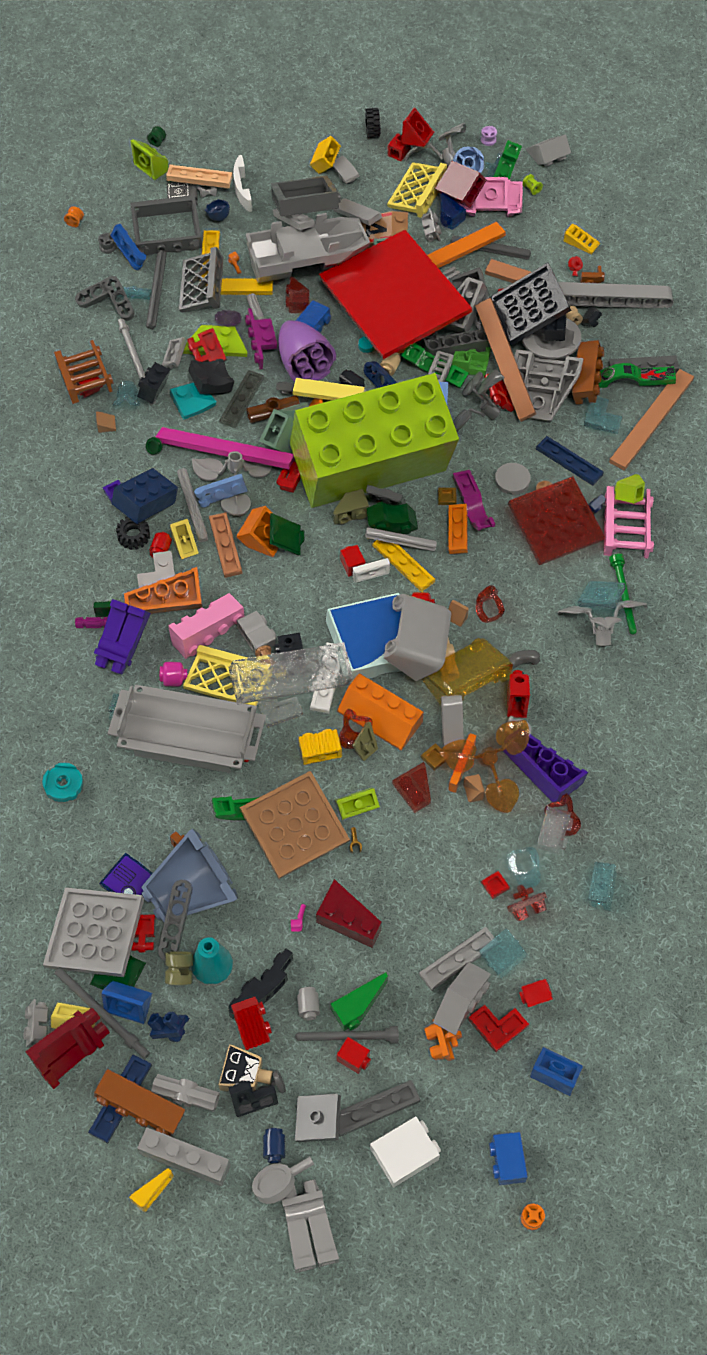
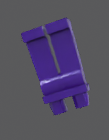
(121, 635)

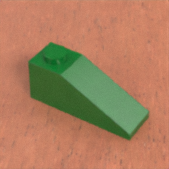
(355, 1005)

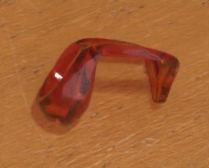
(485, 595)
(347, 735)
(566, 799)

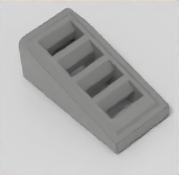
(445, 356)

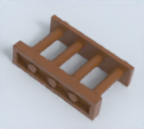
(71, 380)

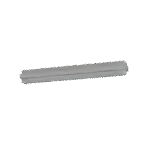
(192, 505)

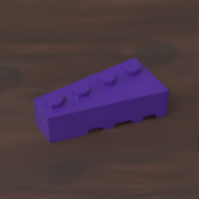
(548, 770)

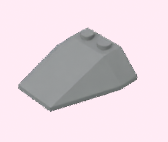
(547, 381)

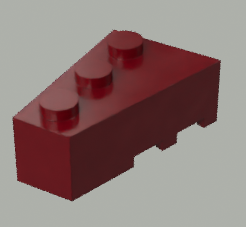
(348, 916)

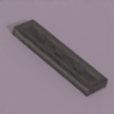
(241, 399)

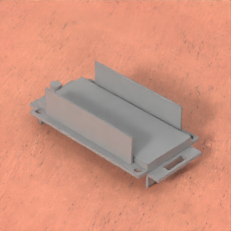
(186, 728)

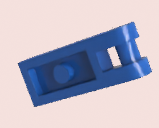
(128, 247)

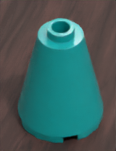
(211, 962)

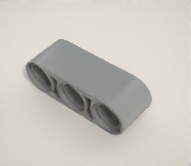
(451, 718)

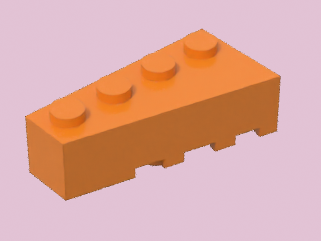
(168, 595)

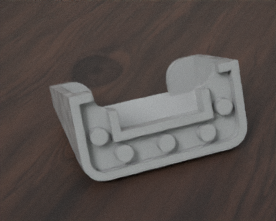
(420, 637)

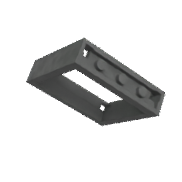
(305, 195)
(163, 207)

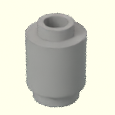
(308, 1003)

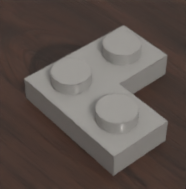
(163, 569)

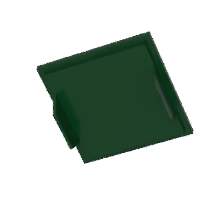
(286, 534)
(132, 974)

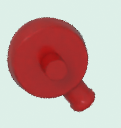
(575, 264)

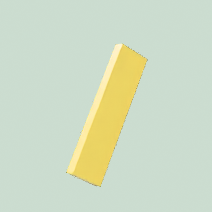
(324, 390)

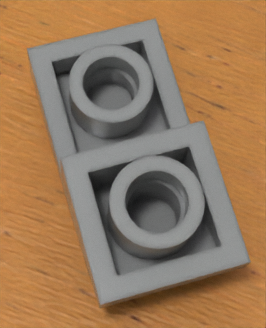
(345, 170)

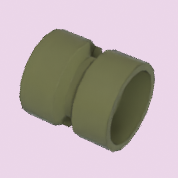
(179, 968)

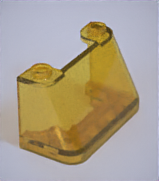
(469, 670)

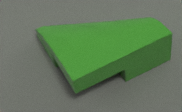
(472, 360)

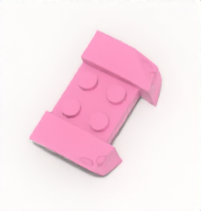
(498, 195)

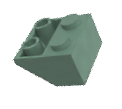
(278, 432)

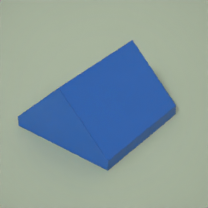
(126, 1001)
(556, 1071)

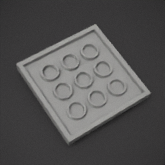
(94, 932)

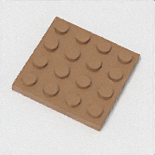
(294, 824)

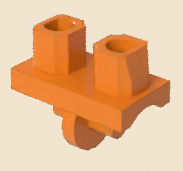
(444, 1048)

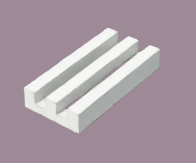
(371, 570)

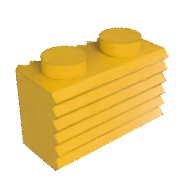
(325, 155)
(320, 746)

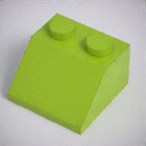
(148, 159)

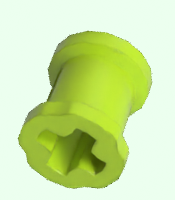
(539, 185)

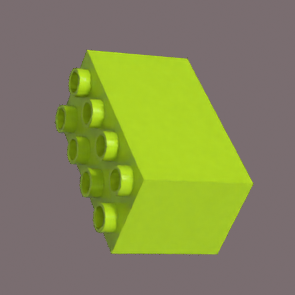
(373, 439)

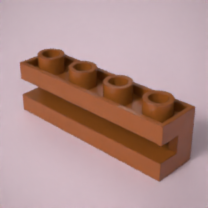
(590, 375)
(139, 1103)

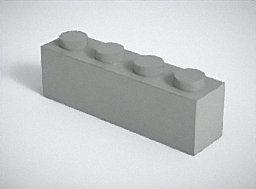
(184, 1156)

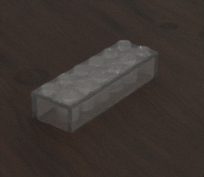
(290, 673)

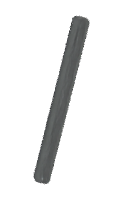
(156, 290)

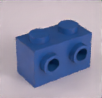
(509, 1158)

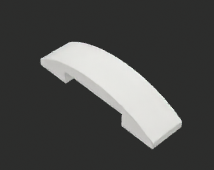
(242, 194)

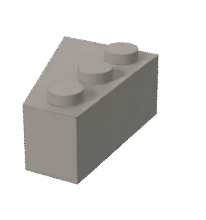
(473, 293)
(462, 997)

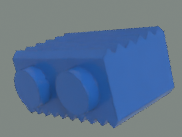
(315, 315)

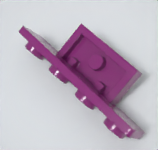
(262, 336)

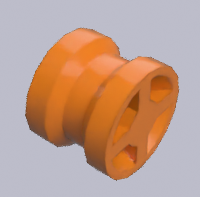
(74, 216)
(535, 1213)

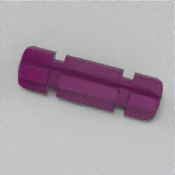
(90, 622)

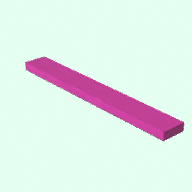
(224, 447)

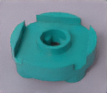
(67, 792)

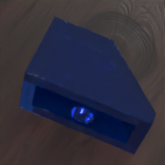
(451, 212)

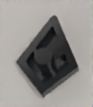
(591, 316)

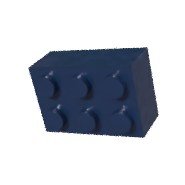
(144, 495)

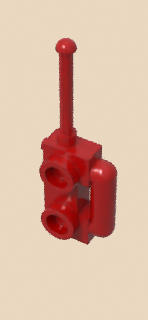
(290, 483)

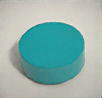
(364, 345)

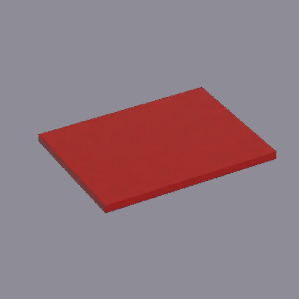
(395, 294)

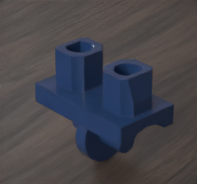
(168, 1027)

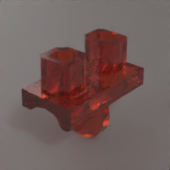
(536, 901)

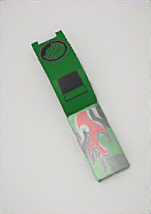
(643, 376)

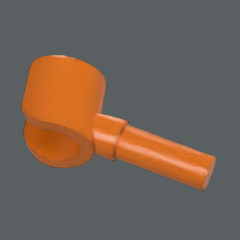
(233, 258)

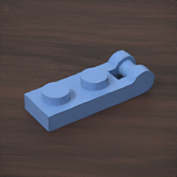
(220, 490)

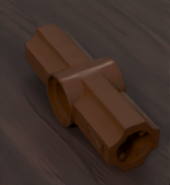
(265, 410)

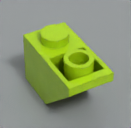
(630, 489)

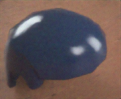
(217, 210)

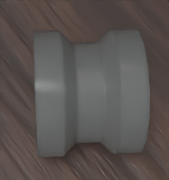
(106, 243)

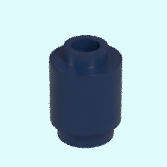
(274, 1145)

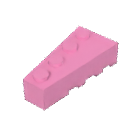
(205, 625)

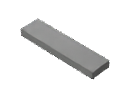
(355, 210)
(456, 959)

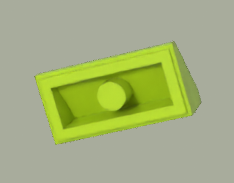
(357, 803)

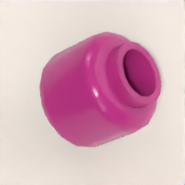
(172, 674)

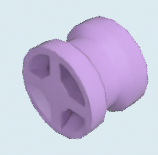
(489, 135)

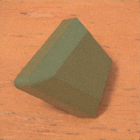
(365, 742)

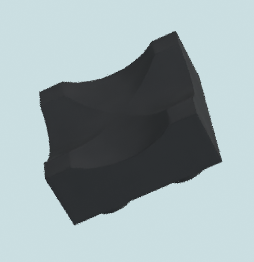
(210, 376)

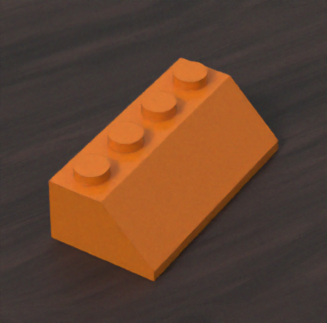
(391, 716)

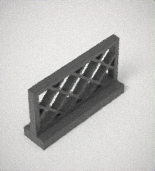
(213, 279)

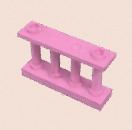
(612, 528)

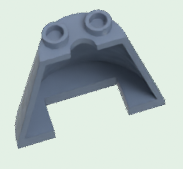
(197, 864)

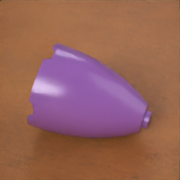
(305, 351)

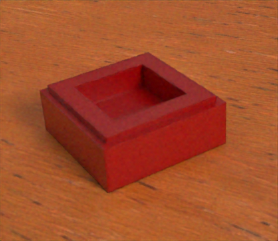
(495, 884)

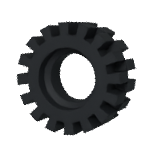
(372, 122)
(132, 541)

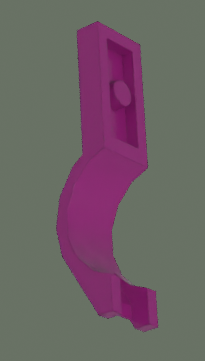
(472, 497)

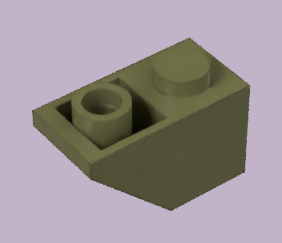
(351, 507)

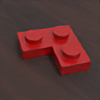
(495, 1031)

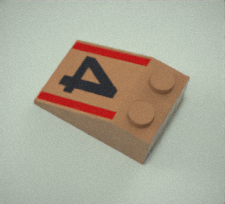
(389, 225)

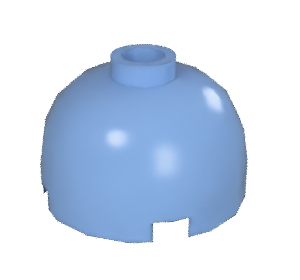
(470, 157)

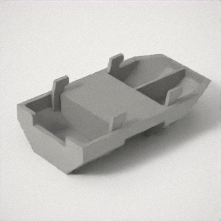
(283, 248)

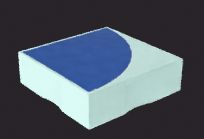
(365, 631)

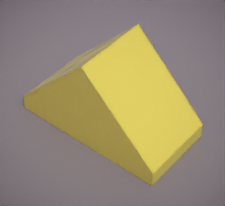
(183, 538)

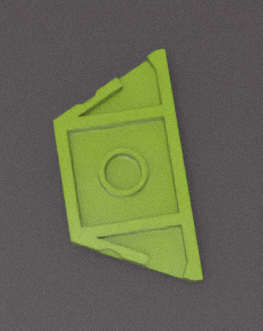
(228, 338)

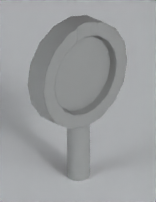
(277, 1181)

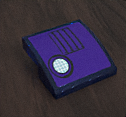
(126, 876)

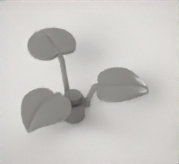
(448, 153)
(209, 468)
(603, 633)

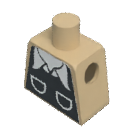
(242, 1067)

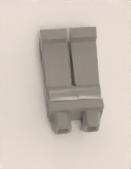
(312, 1209)

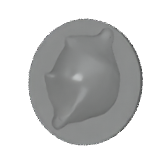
(554, 349)

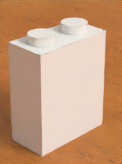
(405, 1151)

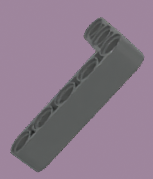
(456, 342)

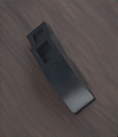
(270, 983)

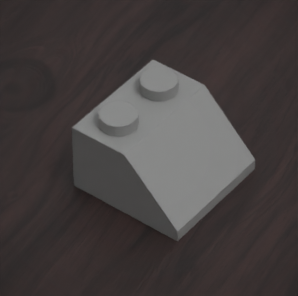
(550, 150)

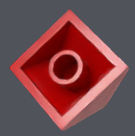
(416, 130)

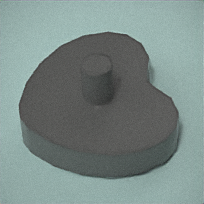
(278, 1081)

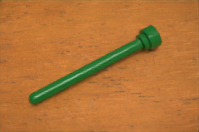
(617, 562)

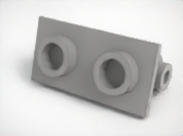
(430, 220)
(35, 1015)

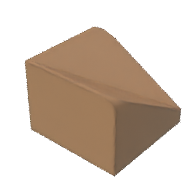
(474, 788)

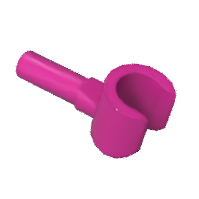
(297, 924)

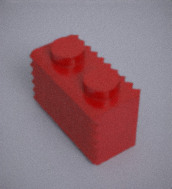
(251, 1023)

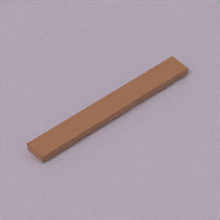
(505, 360)
(651, 420)

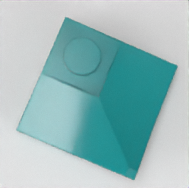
(189, 400)

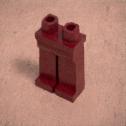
(67, 1045)

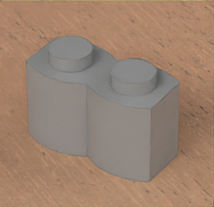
(255, 631)

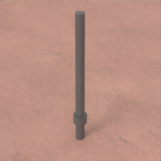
(130, 1039)

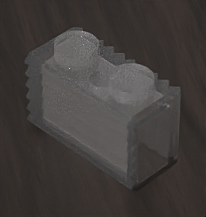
(553, 830)

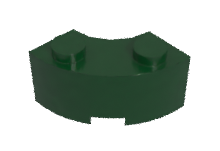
(392, 518)

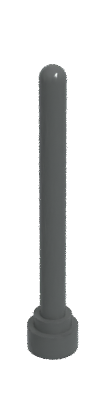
(389, 1034)

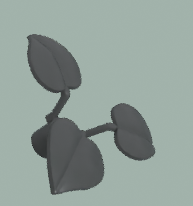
(487, 407)

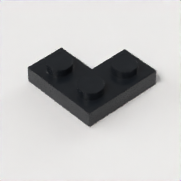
(247, 1101)

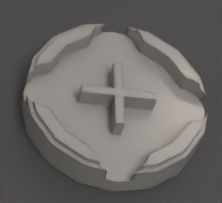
(512, 478)

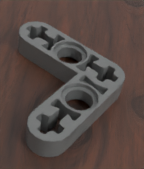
(108, 291)

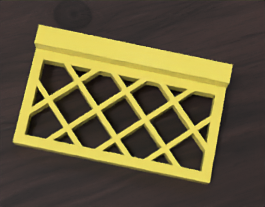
(429, 193)
(217, 659)

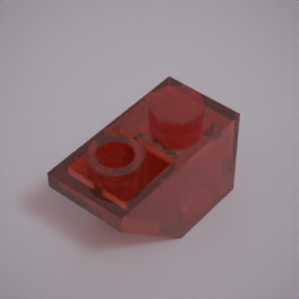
(298, 296)

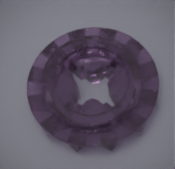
(228, 318)

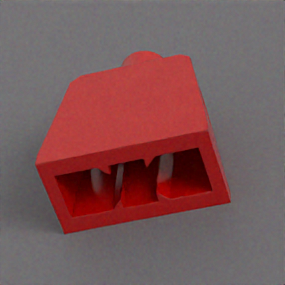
(518, 687)

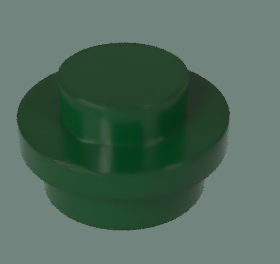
(154, 445)

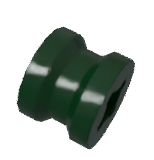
(156, 136)

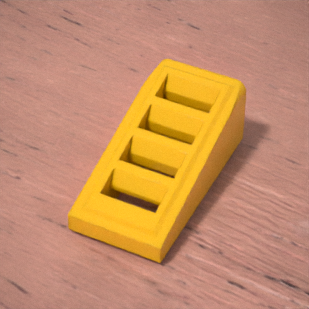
(574, 232)
(146, 1195)

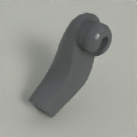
(524, 656)

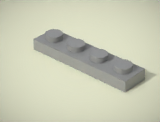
(298, 221)

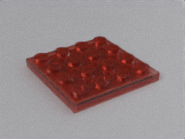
(556, 520)

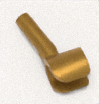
(354, 840)

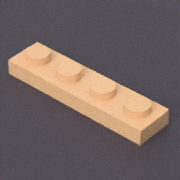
(199, 176)

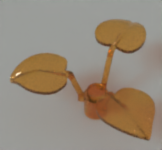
(512, 737)

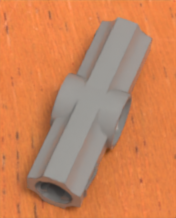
(185, 1092)

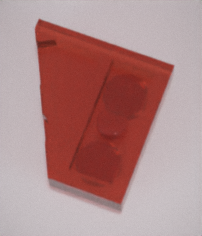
(414, 787)

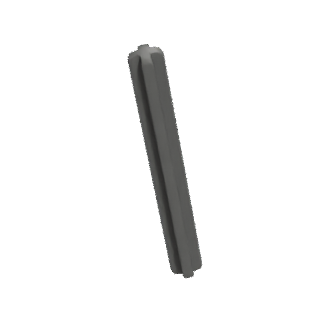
(502, 249)

